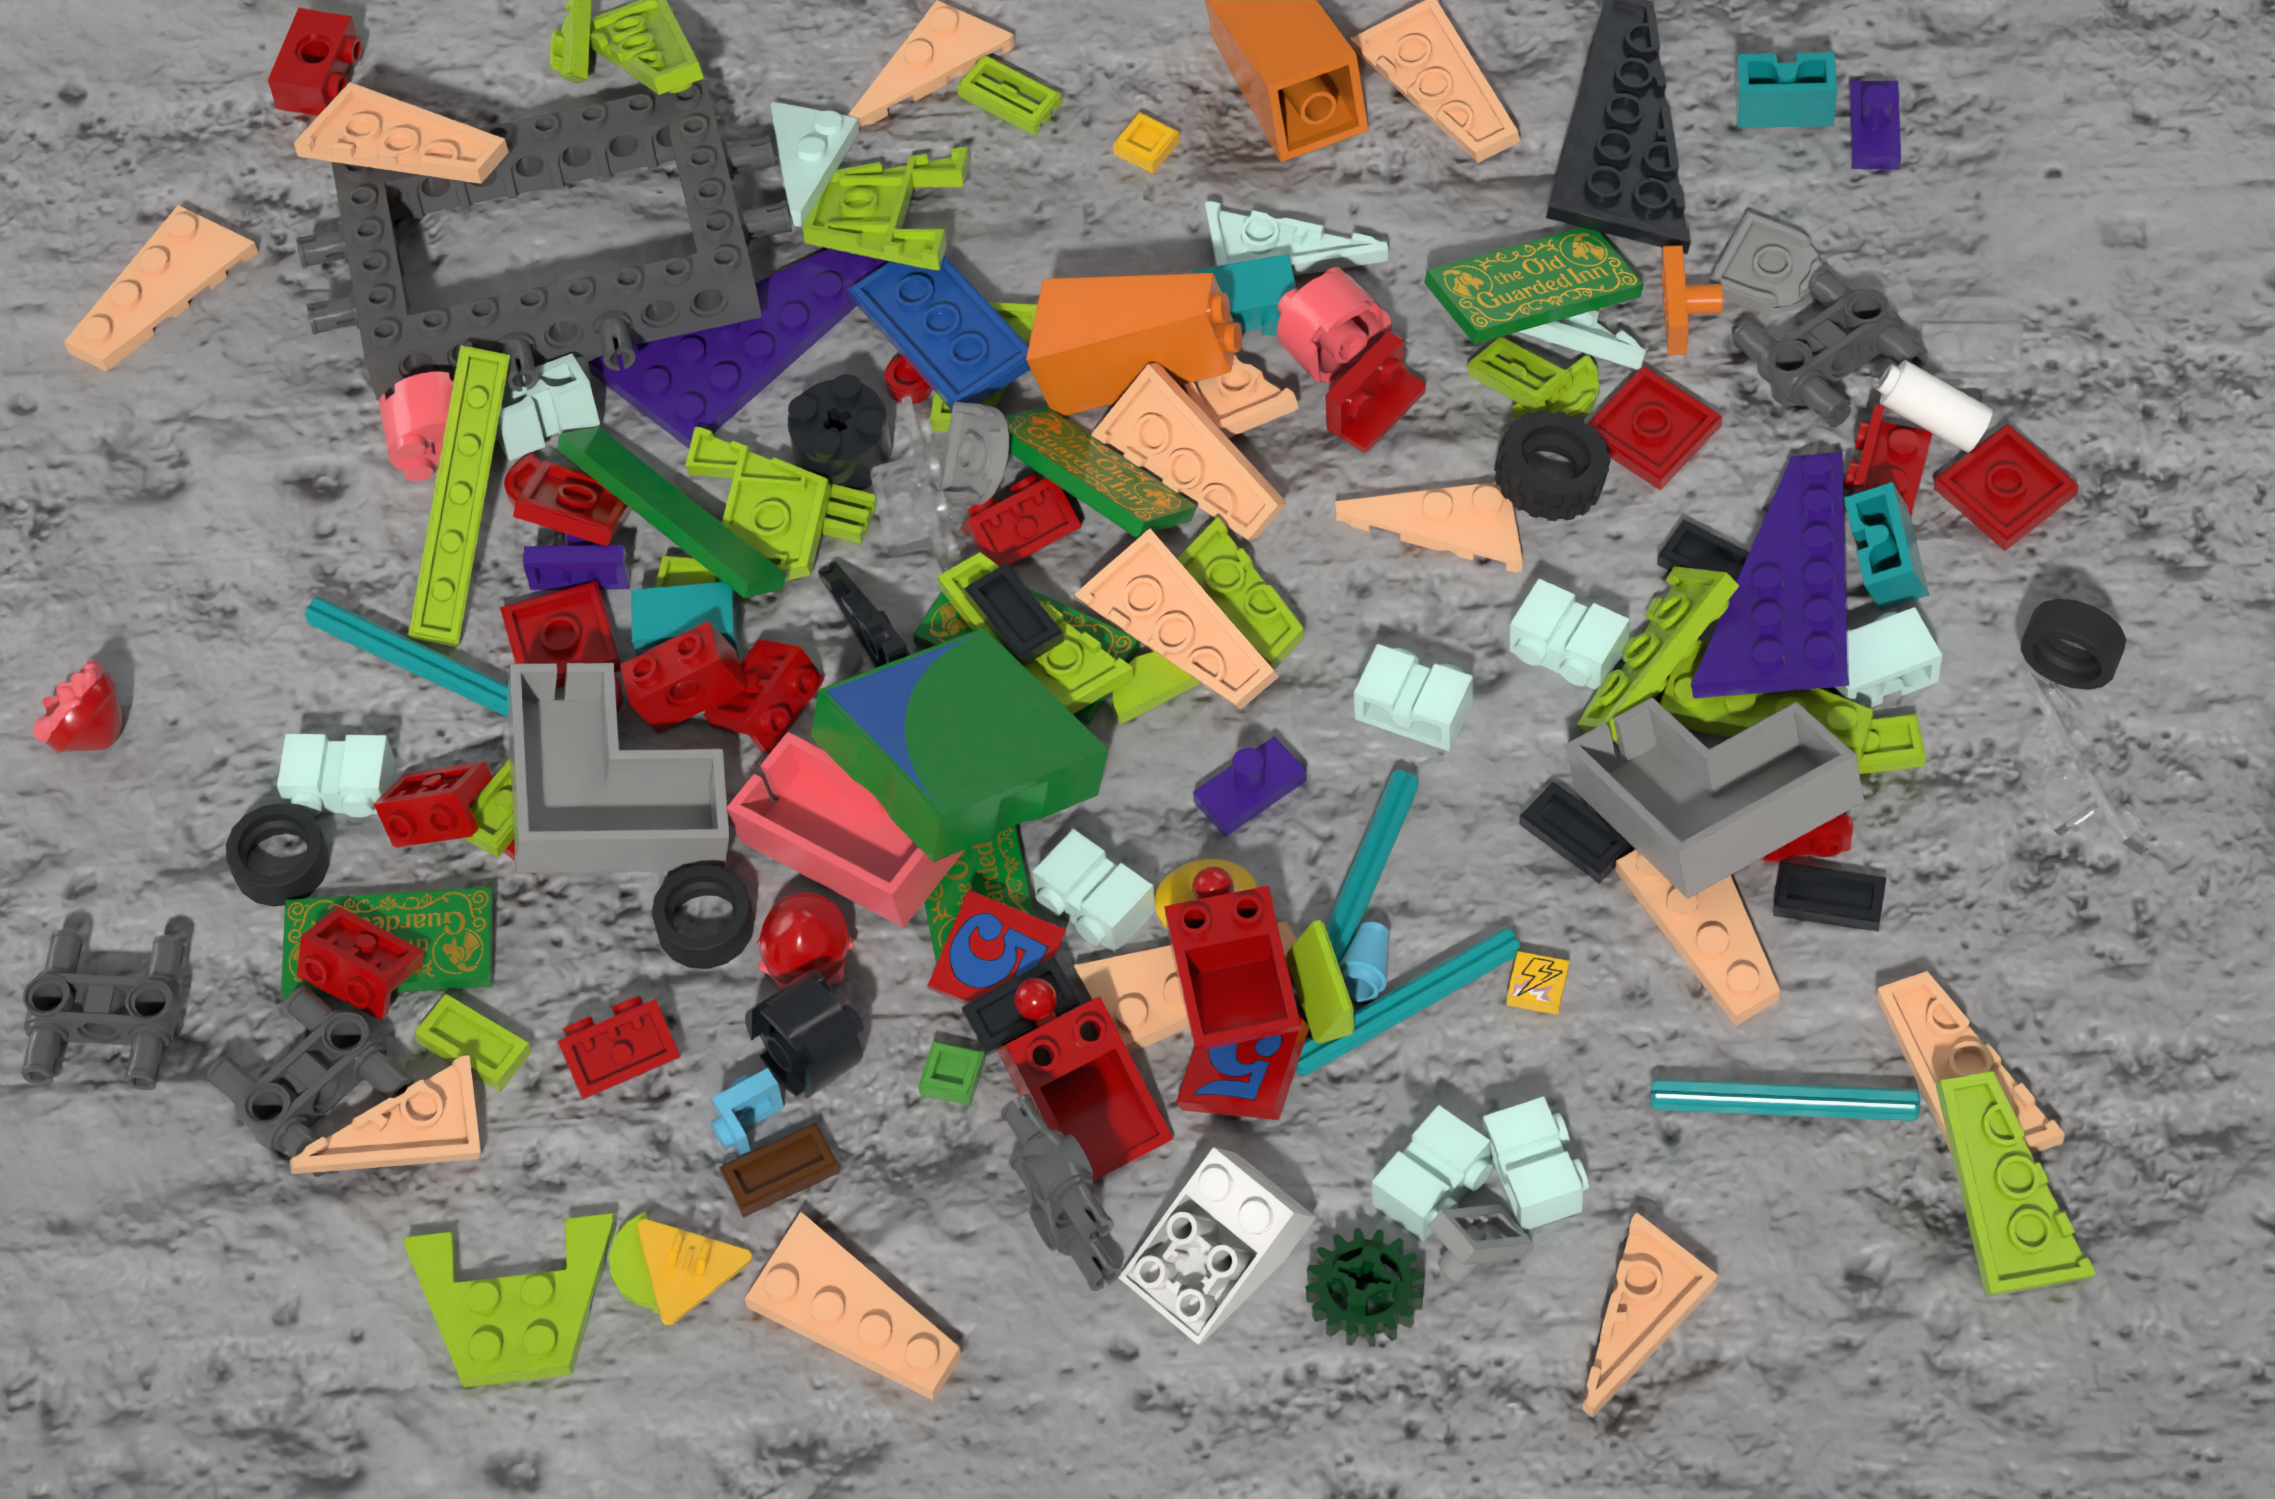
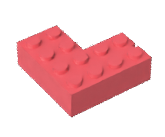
(833, 832)

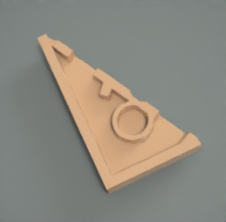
(934, 53)
(1240, 399)
(1455, 519)
(422, 1126)
(1651, 1298)

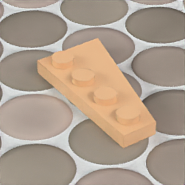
(1437, 74)
(397, 136)
(157, 284)
(1177, 441)
(1171, 614)
(1710, 936)
(1145, 992)
(1943, 1046)
(845, 1307)

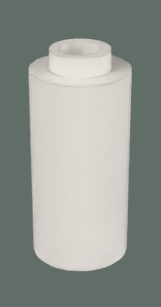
(1934, 405)

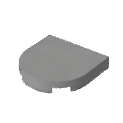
(1767, 266)
(974, 453)

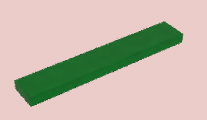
(671, 512)

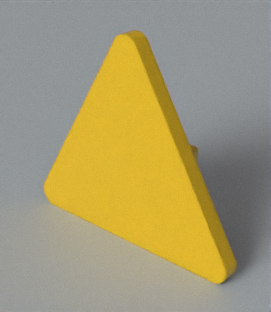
(686, 1266)

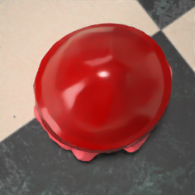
(83, 713)
(803, 936)

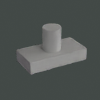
(1477, 1237)

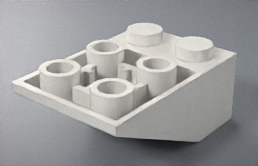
(1216, 1244)

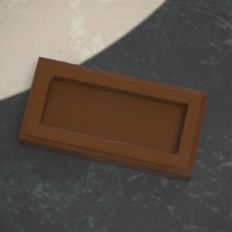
(779, 1169)

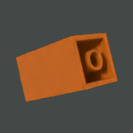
(1291, 71)
(1103, 332)

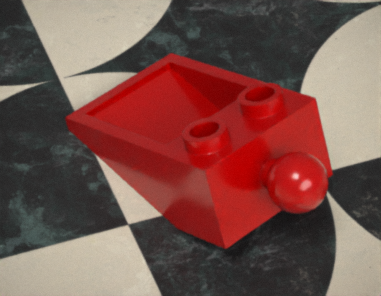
(1230, 963)
(1086, 1085)

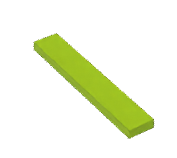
(458, 496)

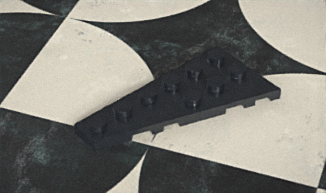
(1621, 142)

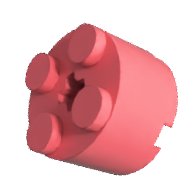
(1330, 325)
(416, 423)

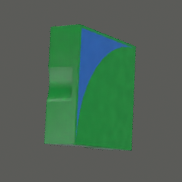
(958, 743)

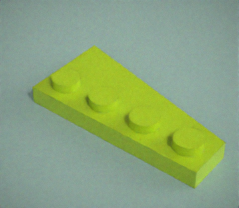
(647, 45)
(1671, 636)
(1072, 671)
(1736, 713)
(2009, 1209)

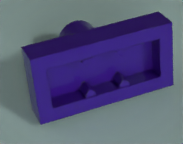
(1874, 125)
(575, 565)
(1249, 785)

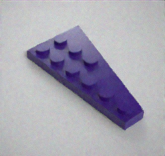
(718, 370)
(1791, 601)

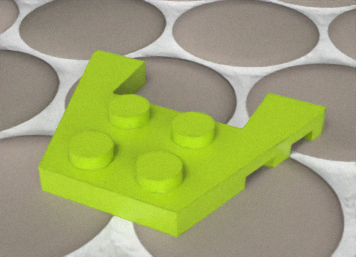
(868, 205)
(768, 506)
(516, 1323)

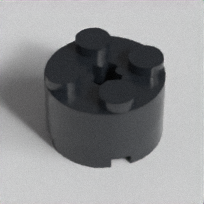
(840, 431)
(806, 1034)

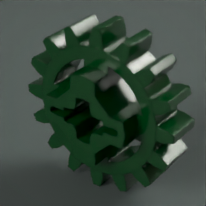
(1383, 1301)

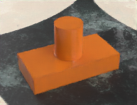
(1683, 300)

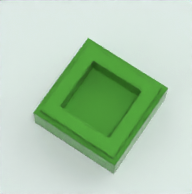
(951, 1073)

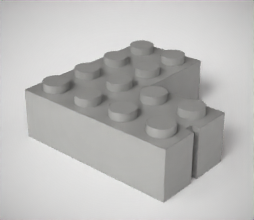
(600, 806)
(1716, 808)

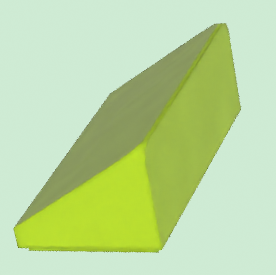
(1320, 985)

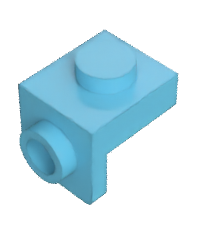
(743, 1105)

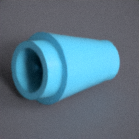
(1366, 962)

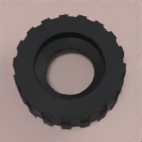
(1543, 495)

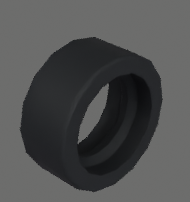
(2080, 625)
(269, 822)
(693, 883)

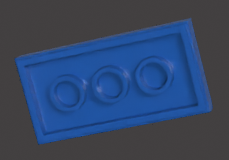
(943, 330)

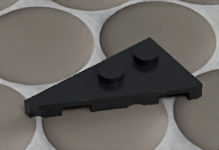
(868, 624)

